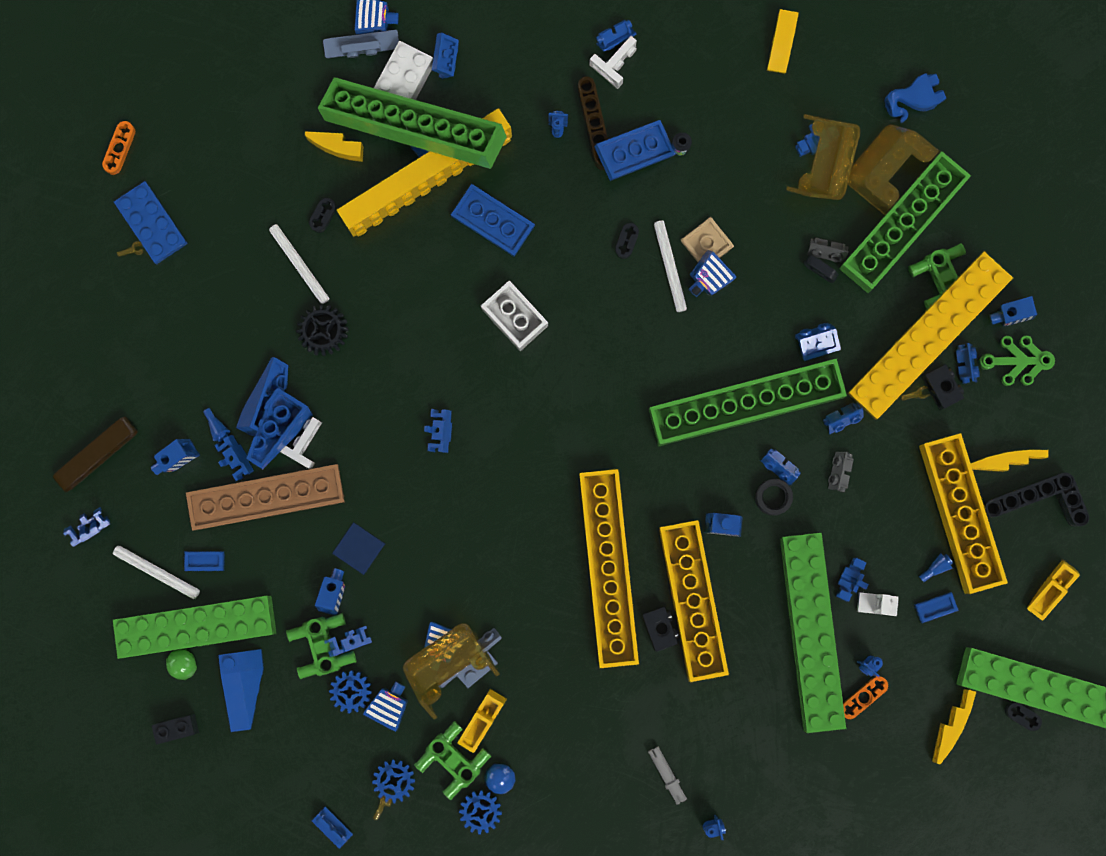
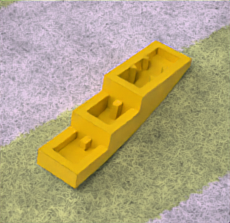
(1002, 461)
(950, 733)

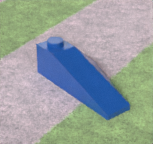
(273, 377)
(279, 425)
(241, 684)

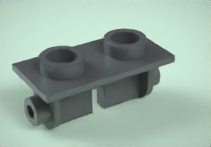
(836, 252)
(838, 480)

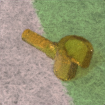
(131, 250)
(915, 394)
(381, 807)

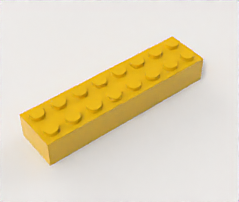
(963, 514)
(693, 601)

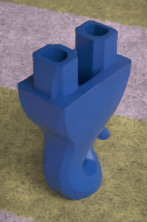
(917, 96)

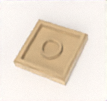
(707, 237)

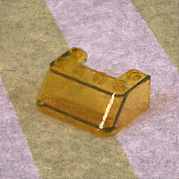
(882, 160)

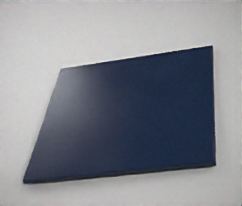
(358, 548)

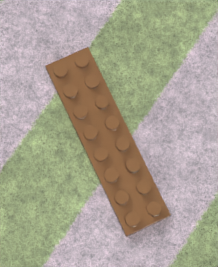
(265, 497)

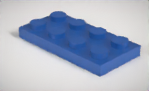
(634, 150)
(492, 220)
(150, 222)

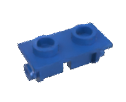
(608, 40)
(558, 121)
(968, 371)
(851, 415)
(773, 462)
(871, 665)
(332, 827)
(714, 828)

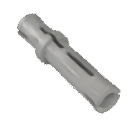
(667, 775)

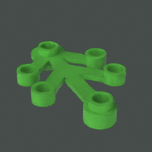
(1019, 360)

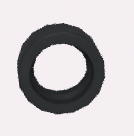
(788, 497)

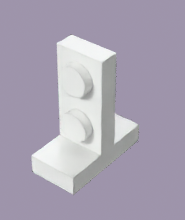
(608, 69)
(301, 443)
(877, 604)

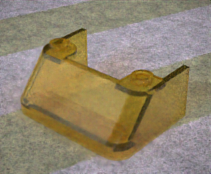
(832, 159)
(442, 661)

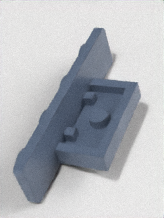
(360, 44)
(469, 674)

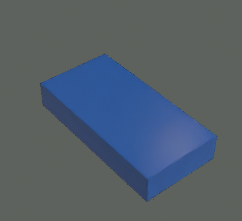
(204, 561)
(936, 607)

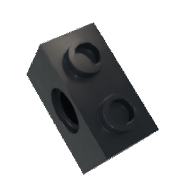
(933, 382)
(651, 620)
(175, 729)

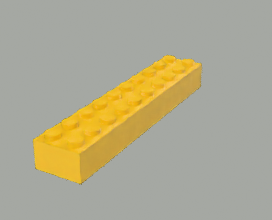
(406, 185)
(930, 335)
(608, 568)

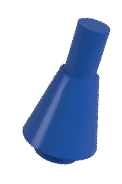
(217, 429)
(940, 565)

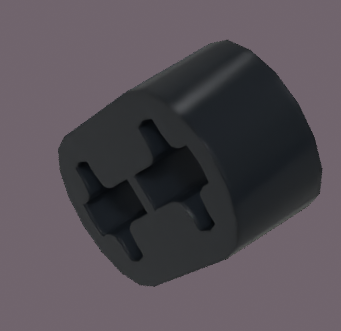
(327, 217)
(631, 242)
(821, 269)
(1025, 713)

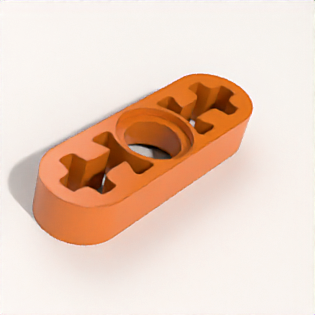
(115, 140)
(871, 683)

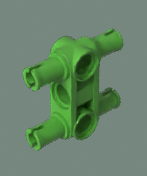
(943, 273)
(318, 646)
(452, 760)

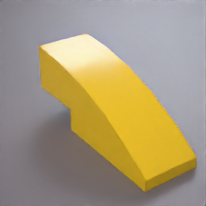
(782, 41)
(336, 145)
(1053, 590)
(482, 721)

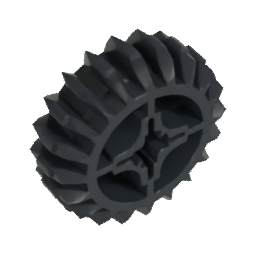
(315, 335)

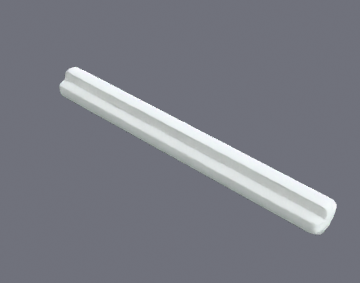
(299, 264)
(670, 266)
(156, 572)

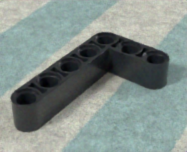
(1037, 494)

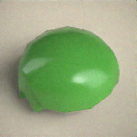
(181, 664)

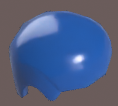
(499, 778)

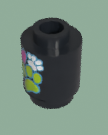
(678, 148)

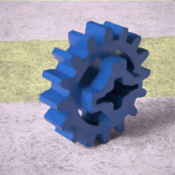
(351, 682)
(397, 789)
(468, 816)

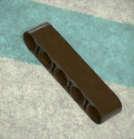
(592, 114)
(95, 454)

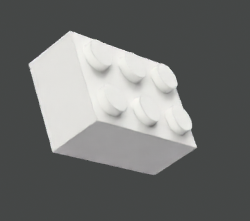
(405, 72)
(514, 315)

